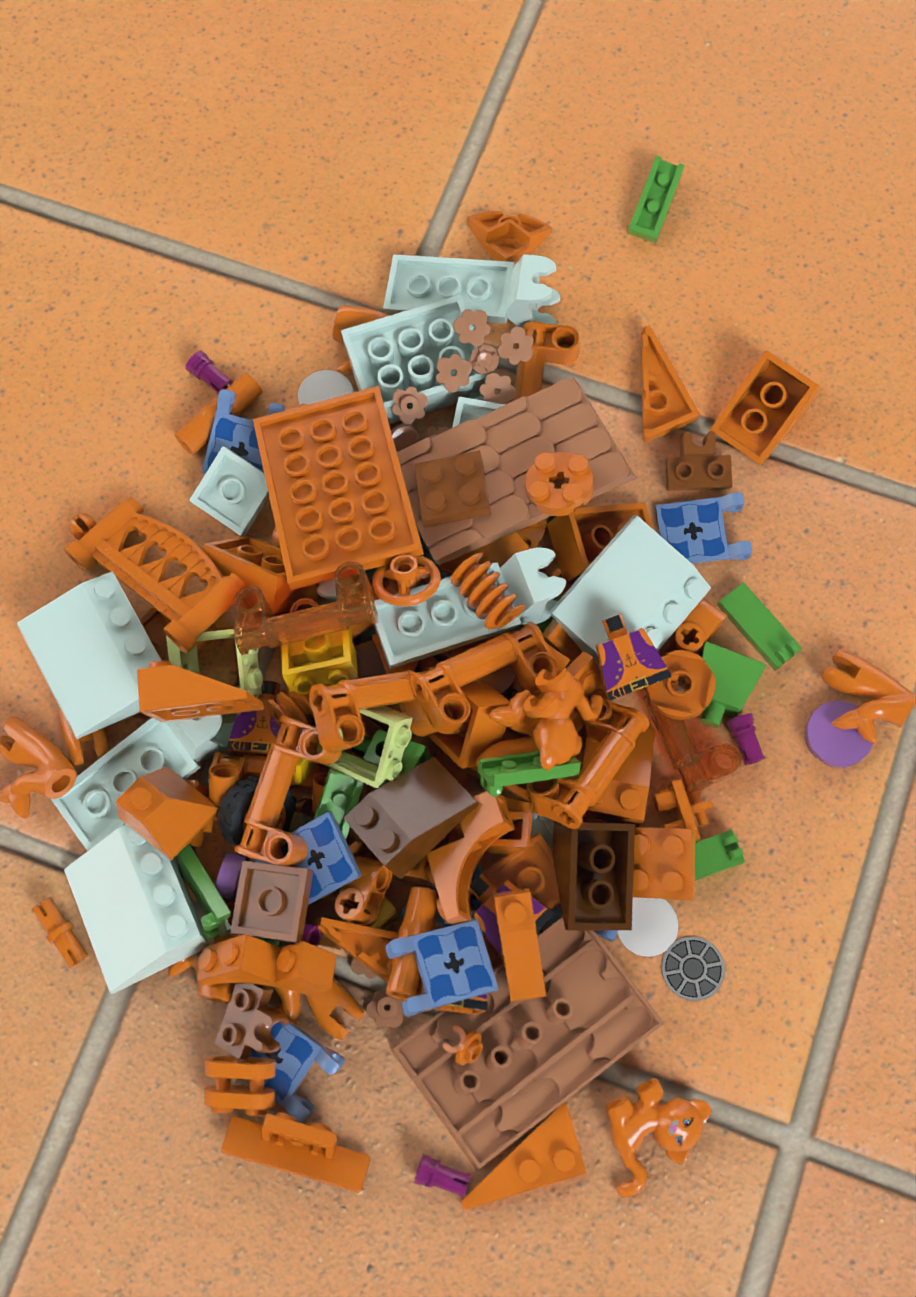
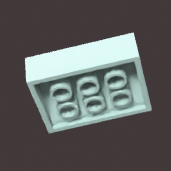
(405, 353)
(633, 578)
(90, 653)
(134, 908)

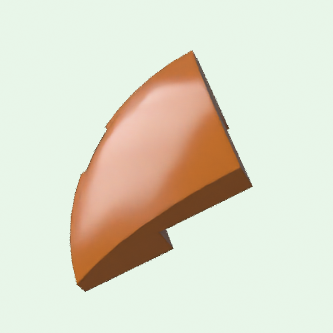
(507, 236)

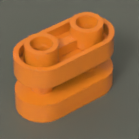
(226, 1097)

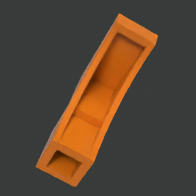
(454, 864)
(254, 961)

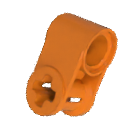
(698, 627)
(364, 892)

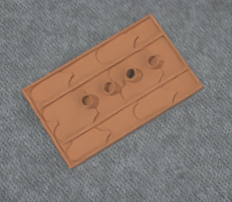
(509, 442)
(544, 1044)

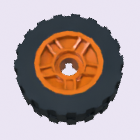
(236, 806)

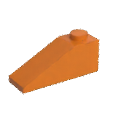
(520, 944)

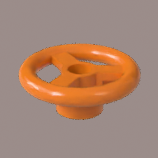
(407, 573)

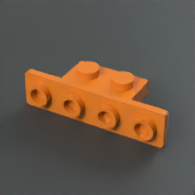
(296, 1150)

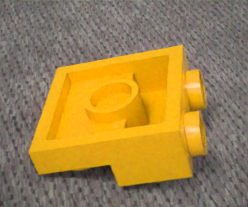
(319, 661)

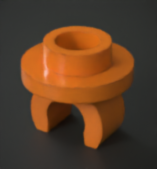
(468, 1048)

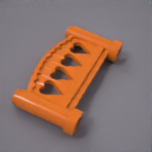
(188, 614)

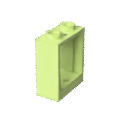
(248, 666)
(390, 761)

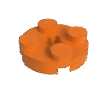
(556, 466)
(690, 702)

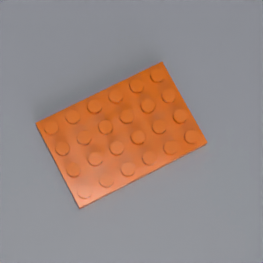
(336, 487)

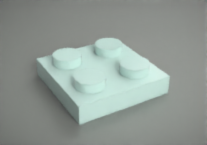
(232, 491)

